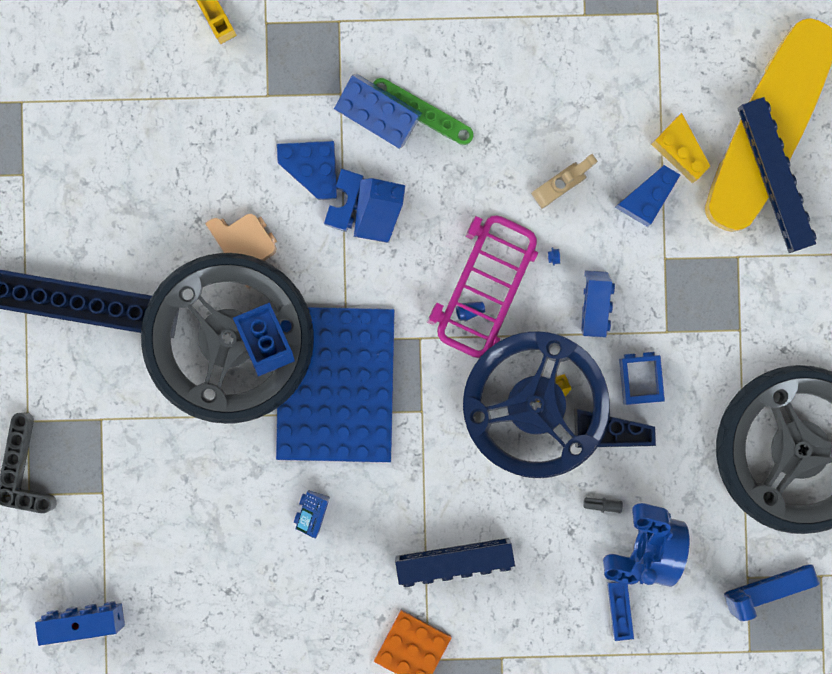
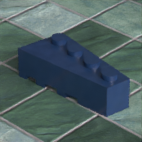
(618, 432)

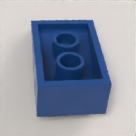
(378, 209)
(264, 339)

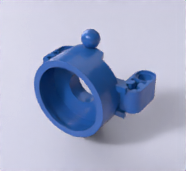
(658, 551)

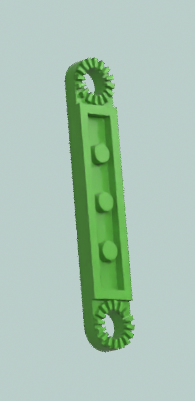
(430, 115)

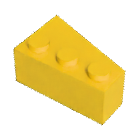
(682, 149)

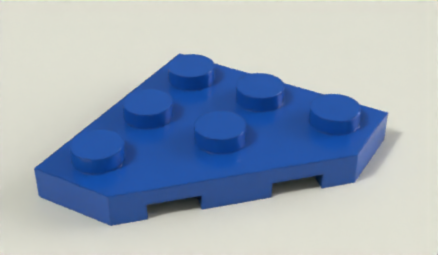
(311, 166)

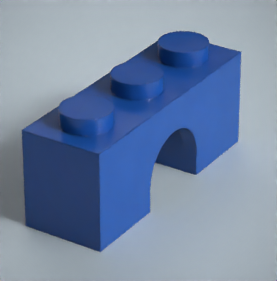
(341, 217)

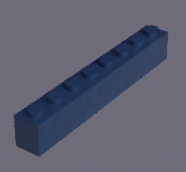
(777, 175)

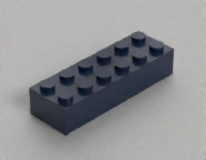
(454, 561)

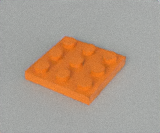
(412, 646)

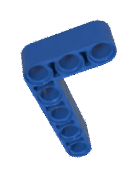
(744, 598)

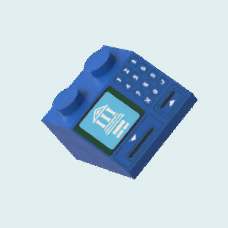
(312, 513)

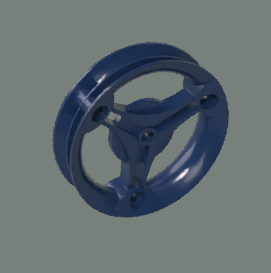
(530, 390)

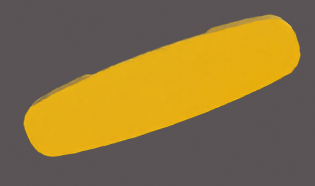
(792, 89)

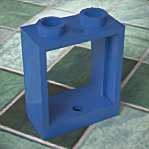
(639, 399)

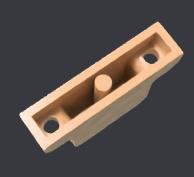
(244, 237)

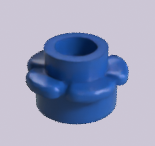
(554, 256)

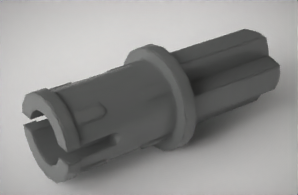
(603, 505)

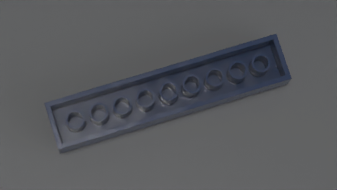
(74, 301)

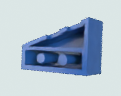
(650, 196)
(597, 304)

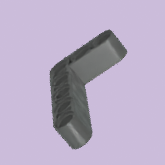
(8, 466)

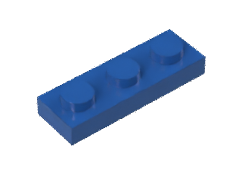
(620, 611)

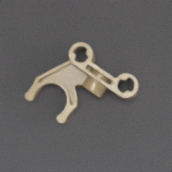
(570, 176)

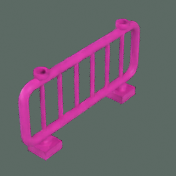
(482, 232)

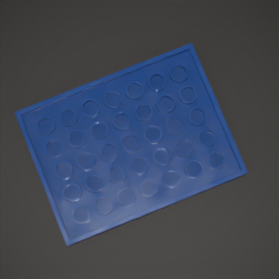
(347, 393)

